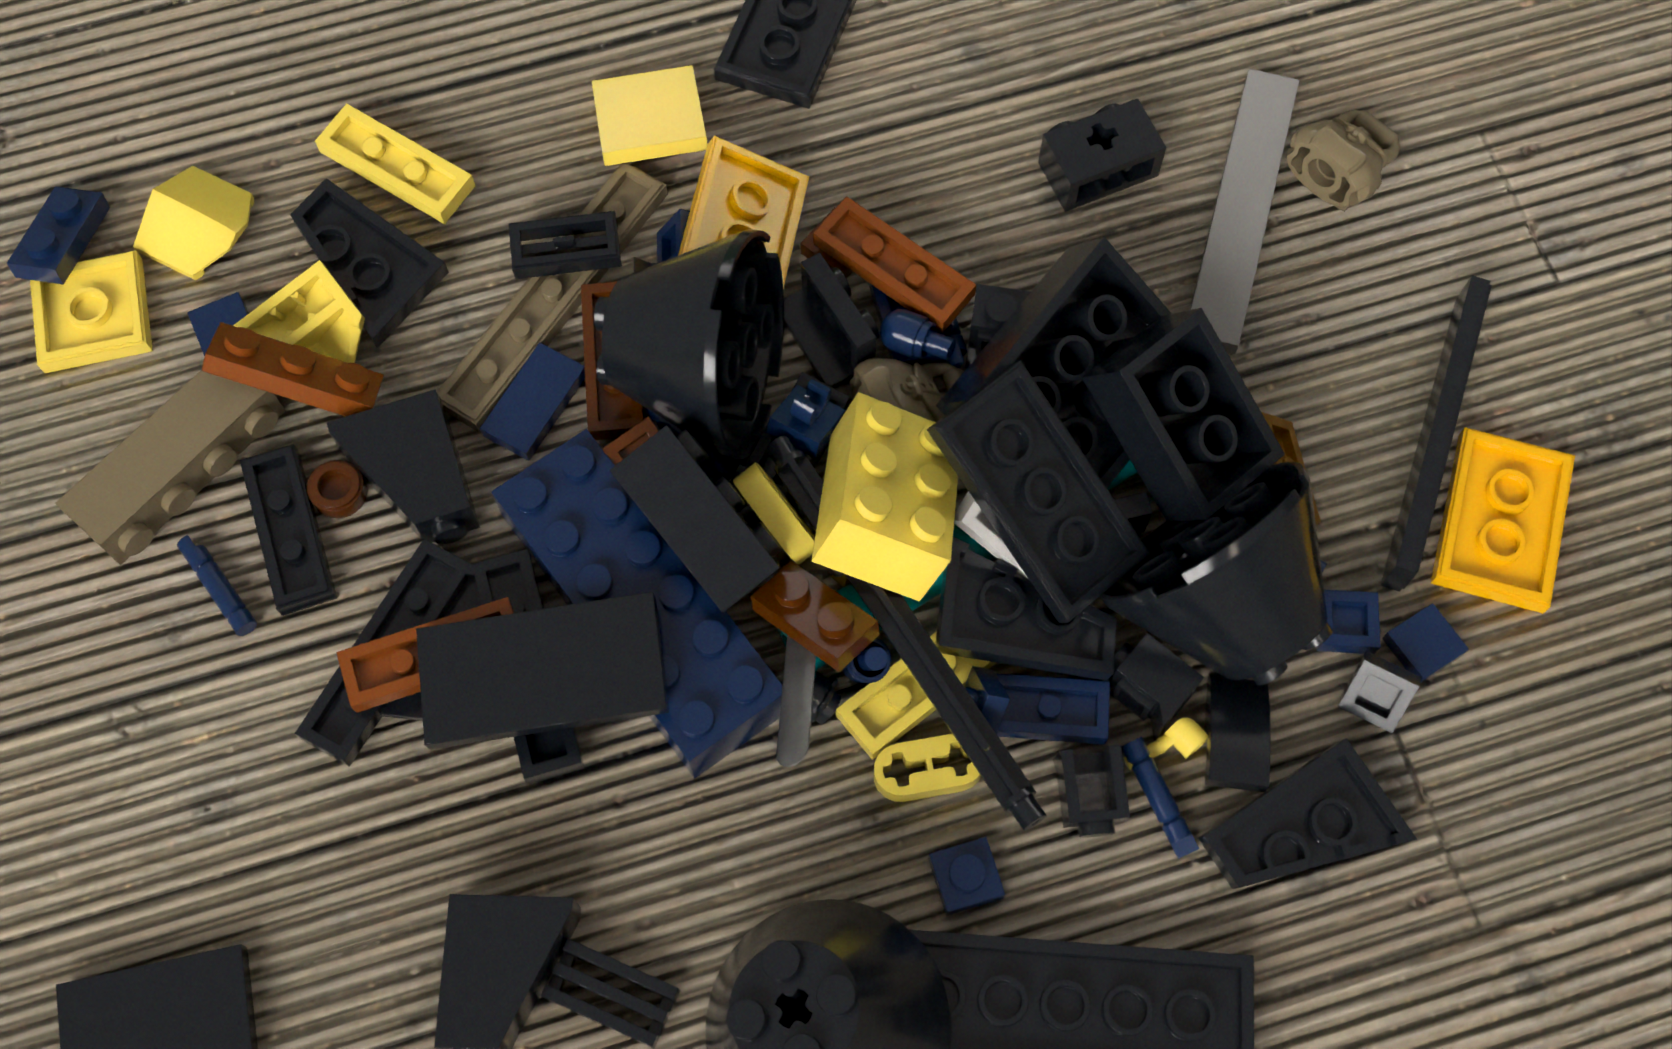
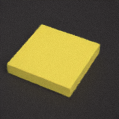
(649, 115)
(92, 316)

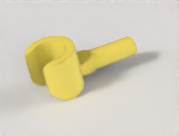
(1183, 735)

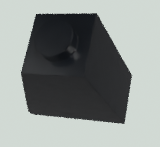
(412, 463)
(498, 965)

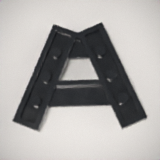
(427, 590)

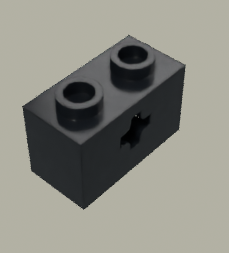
(1101, 154)

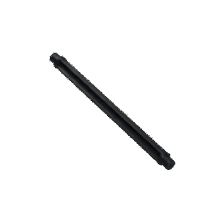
(922, 658)

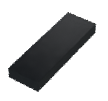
(288, 530)

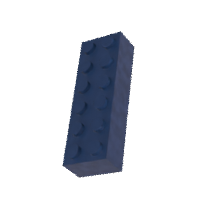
(604, 547)

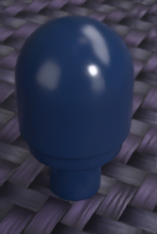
(914, 336)
(870, 664)

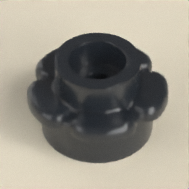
(824, 698)

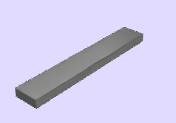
(1244, 203)

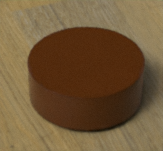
(337, 489)

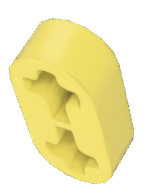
(776, 513)
(925, 783)

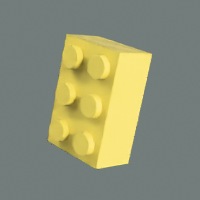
(886, 500)

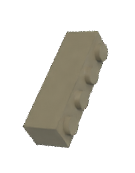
(168, 462)

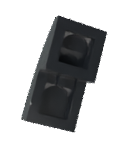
(1237, 734)

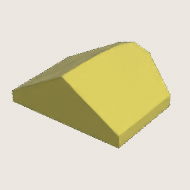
(193, 221)
(311, 314)

